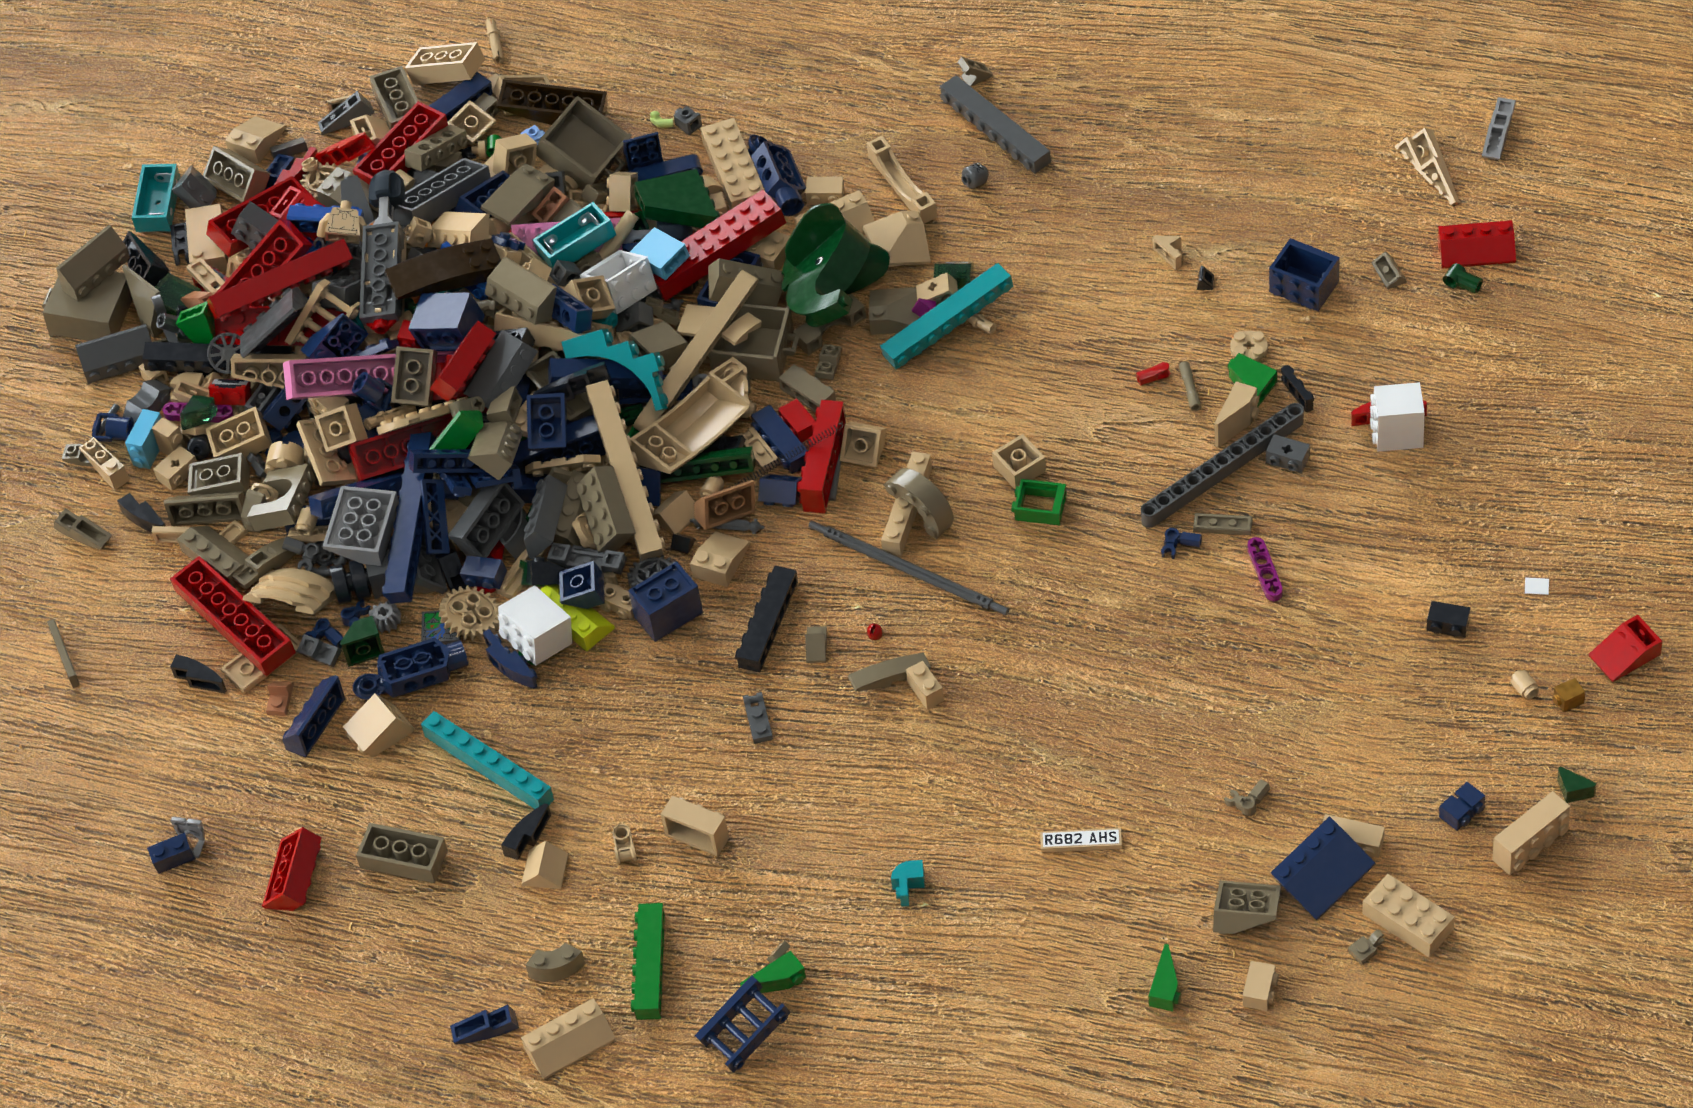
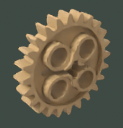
(469, 612)

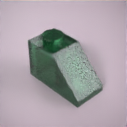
(198, 412)

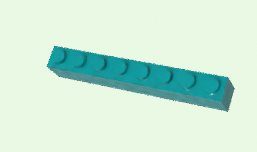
(947, 316)
(486, 761)

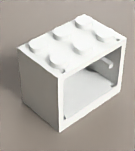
(626, 276)
(1397, 417)
(535, 625)

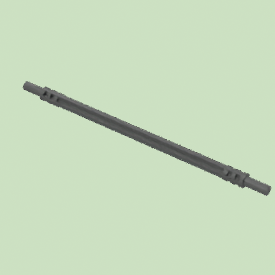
(909, 568)

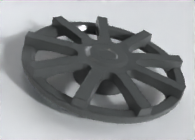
(225, 352)

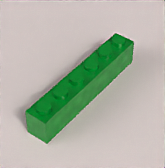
(649, 961)

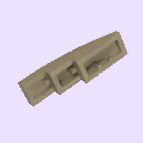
(884, 673)

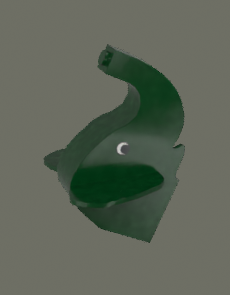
(827, 263)

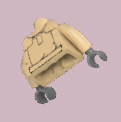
(341, 224)

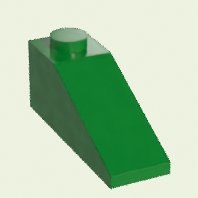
(780, 974)
(1164, 988)

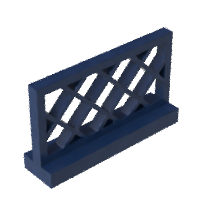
(485, 479)

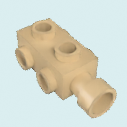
(617, 601)

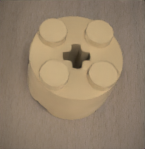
(284, 456)

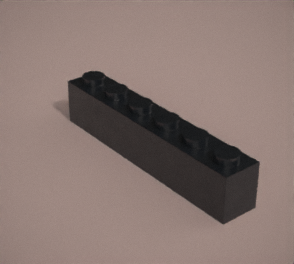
(767, 618)

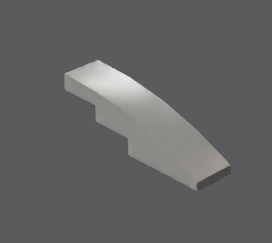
(1498, 128)

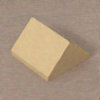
(675, 512)
(545, 866)

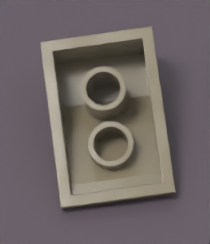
(219, 475)

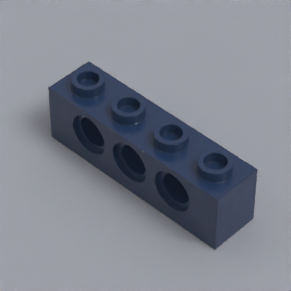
(571, 312)
(282, 420)
(442, 461)

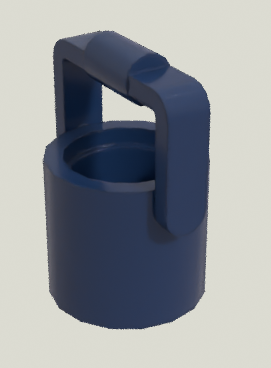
(371, 390)
(115, 429)

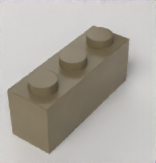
(805, 388)

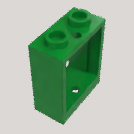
(1043, 489)

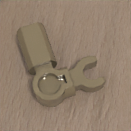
(1248, 804)

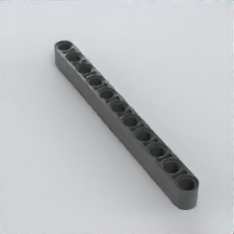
(1221, 465)

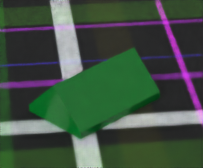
(460, 430)

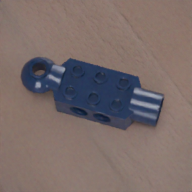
(778, 174)
(412, 669)

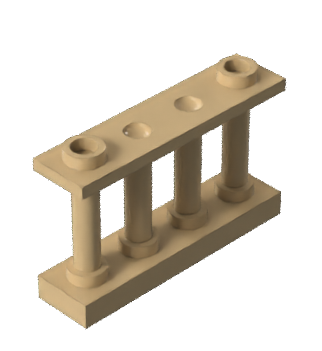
(312, 306)

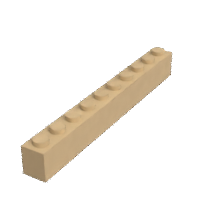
(629, 477)

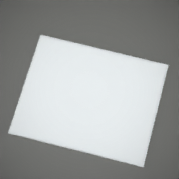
(1536, 586)

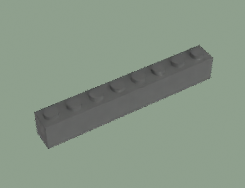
(995, 124)

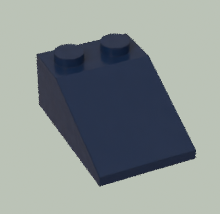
(546, 421)

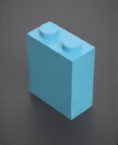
(663, 252)
(141, 440)

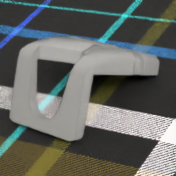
(193, 827)

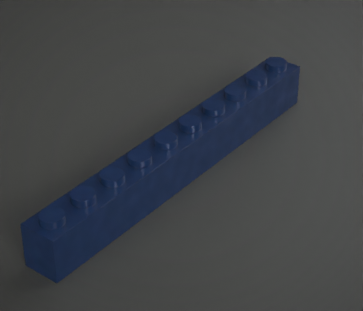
(407, 529)

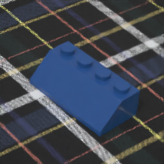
(308, 217)

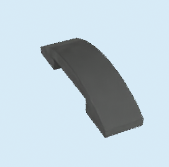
(566, 556)

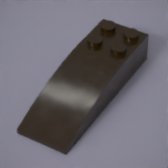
(543, 101)
(444, 269)

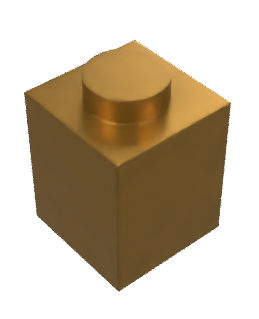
(1568, 695)

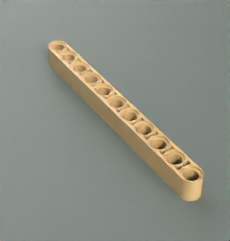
(700, 346)

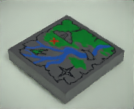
(435, 629)

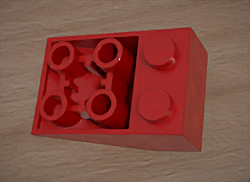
(289, 198)
(1626, 648)

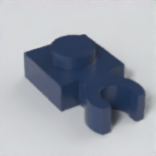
(506, 241)

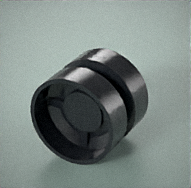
(355, 580)

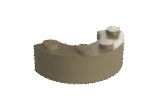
(925, 497)

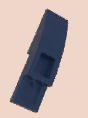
(509, 663)

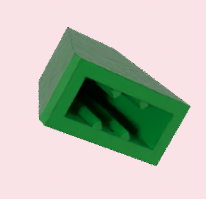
(198, 323)
(1253, 373)

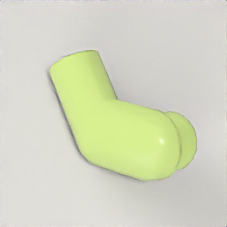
(659, 122)

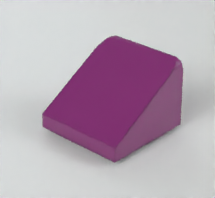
(923, 306)

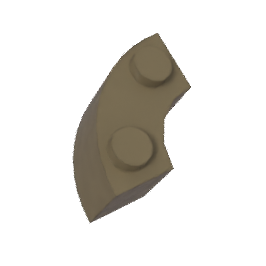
(555, 964)

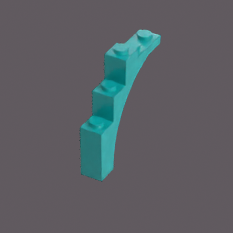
(625, 353)

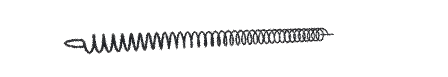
(790, 454)

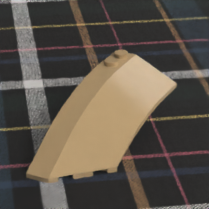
(695, 420)

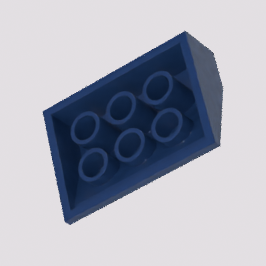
(1322, 868)

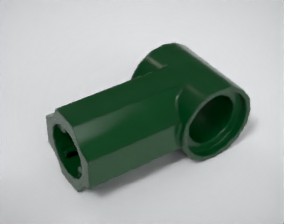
(1459, 277)

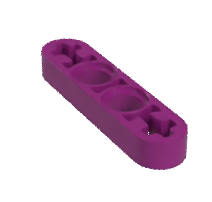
(172, 409)
(1267, 568)

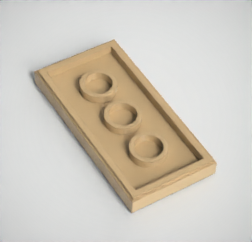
(247, 675)

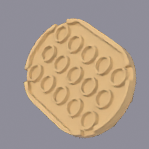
(414, 417)

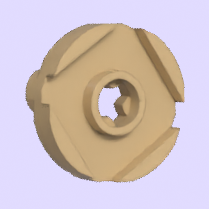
(1249, 338)
(583, 531)

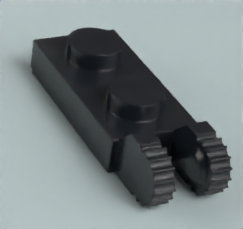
(179, 242)
(1297, 388)

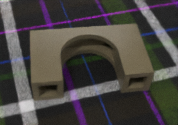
(296, 485)

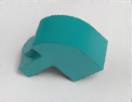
(905, 877)

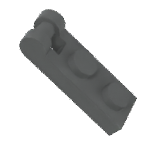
(757, 718)

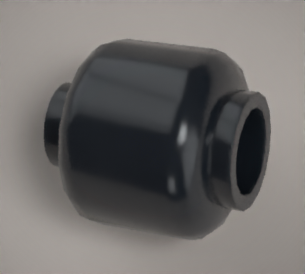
(199, 446)

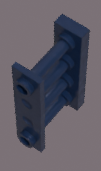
(723, 1020)

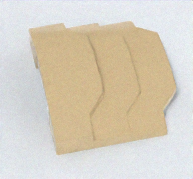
(296, 587)

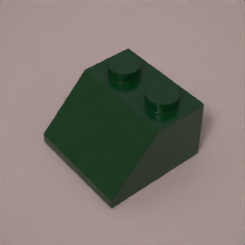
(362, 642)

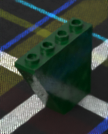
(676, 199)

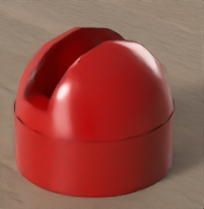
(877, 632)

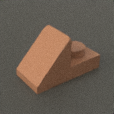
(279, 697)

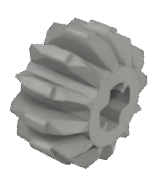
(386, 616)

